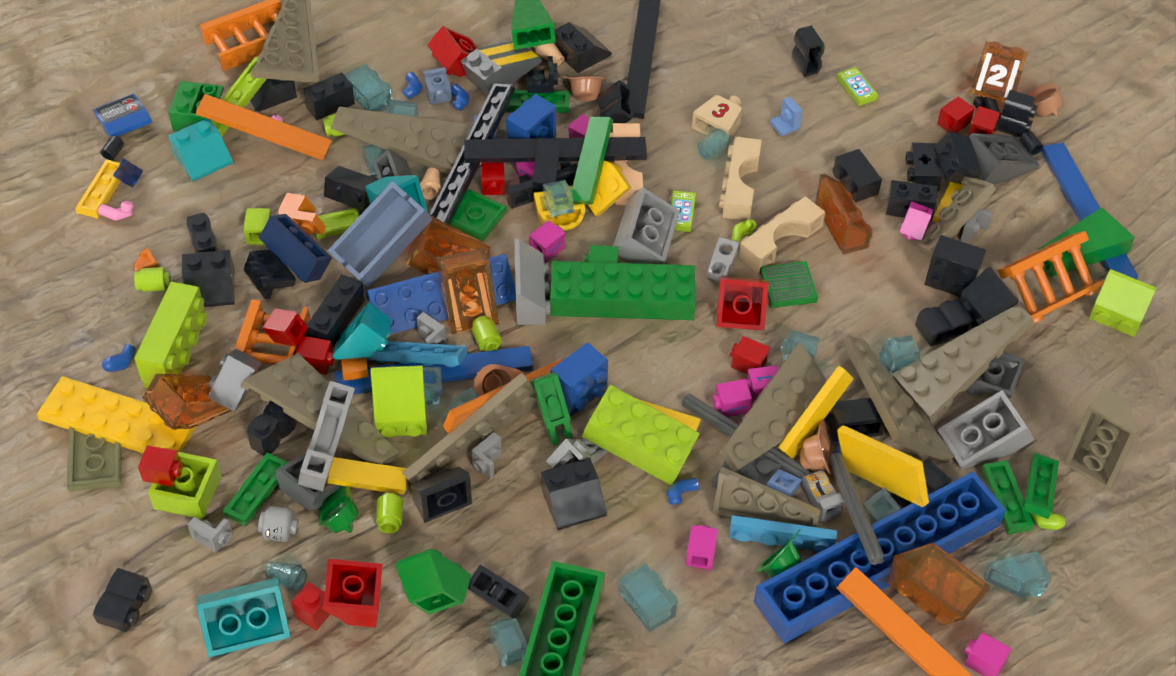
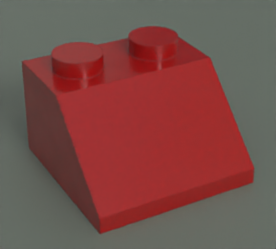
(450, 48)
(742, 303)
(353, 591)

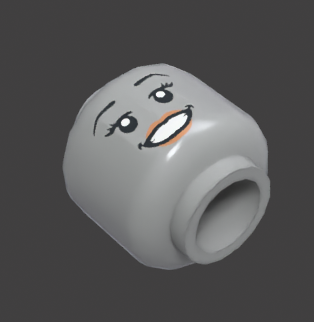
(277, 524)

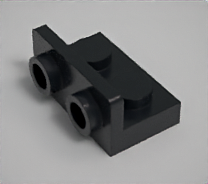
(543, 79)
(268, 272)

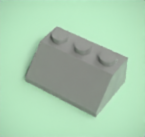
(646, 228)
(530, 285)

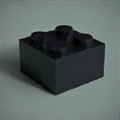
(954, 265)

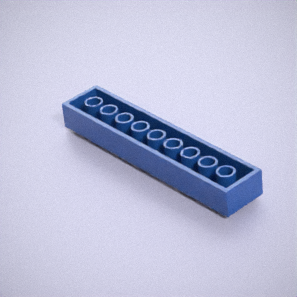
(808, 591)

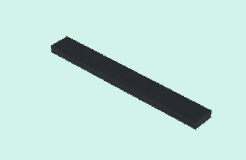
(642, 54)
(570, 149)
(461, 172)

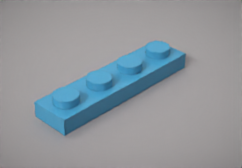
(421, 353)
(779, 533)

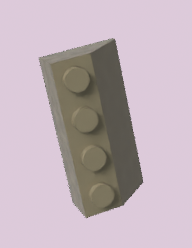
(1103, 438)

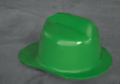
(338, 511)
(781, 559)

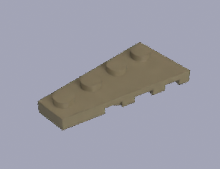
(962, 209)

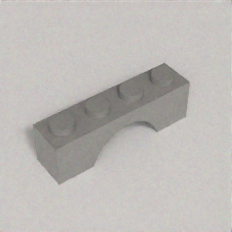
(326, 436)

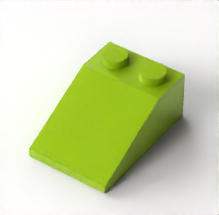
(399, 401)

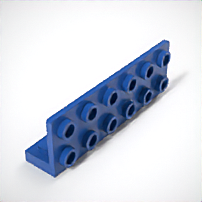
(411, 297)

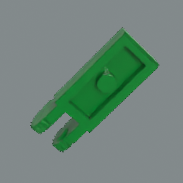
(552, 406)

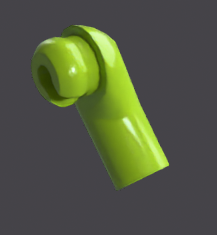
(743, 229)
(1053, 523)

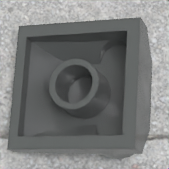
(1000, 375)
(307, 497)

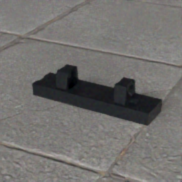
(524, 191)

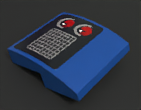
(122, 115)

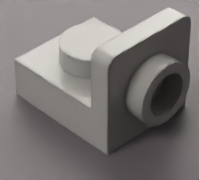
(980, 220)
(431, 330)
(566, 451)
(485, 454)
(208, 535)

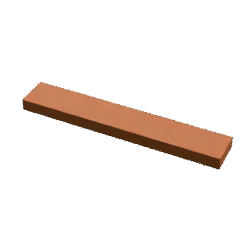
(264, 127)
(462, 412)
(899, 626)

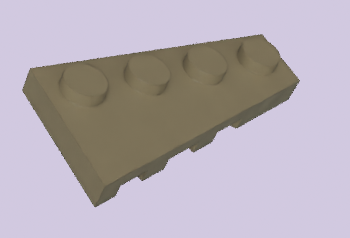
(750, 499)

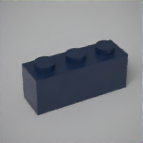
(295, 248)

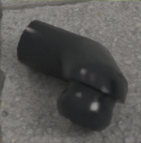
(986, 102)

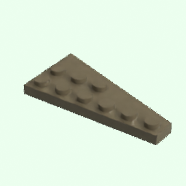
(493, 416)

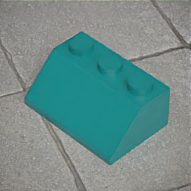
(242, 617)

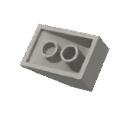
(986, 432)

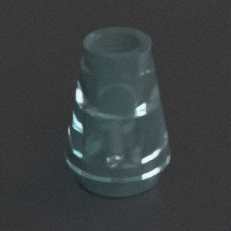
(289, 575)

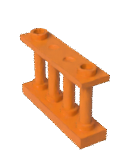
(236, 24)
(1035, 263)
(251, 335)

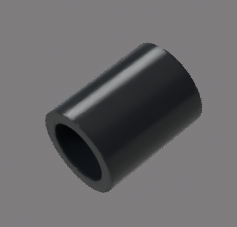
(1031, 143)
(112, 148)

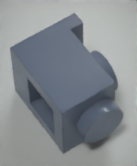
(437, 85)

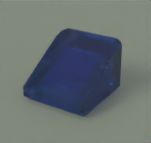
(127, 173)

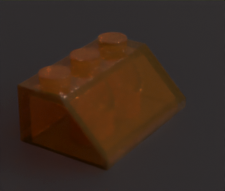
(842, 216)
(937, 583)

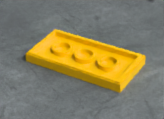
(883, 466)

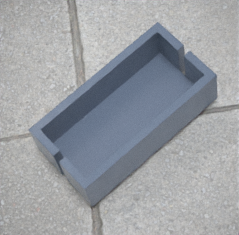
(380, 234)

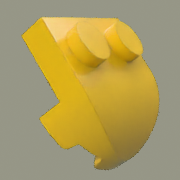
(610, 188)
(566, 221)

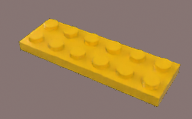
(109, 416)

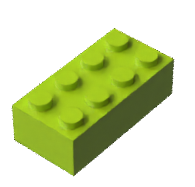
(172, 333)
(640, 434)

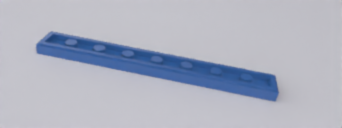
(1080, 197)
(516, 358)

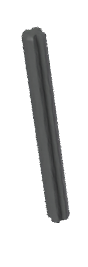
(728, 426)
(856, 509)

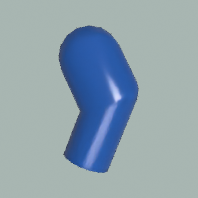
(679, 487)

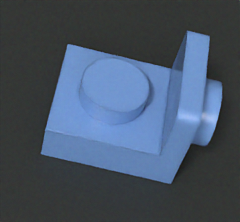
(789, 119)
(784, 482)

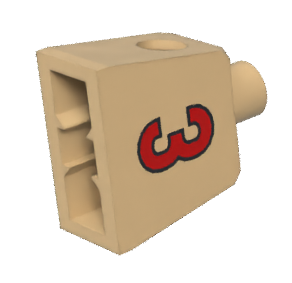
(718, 114)

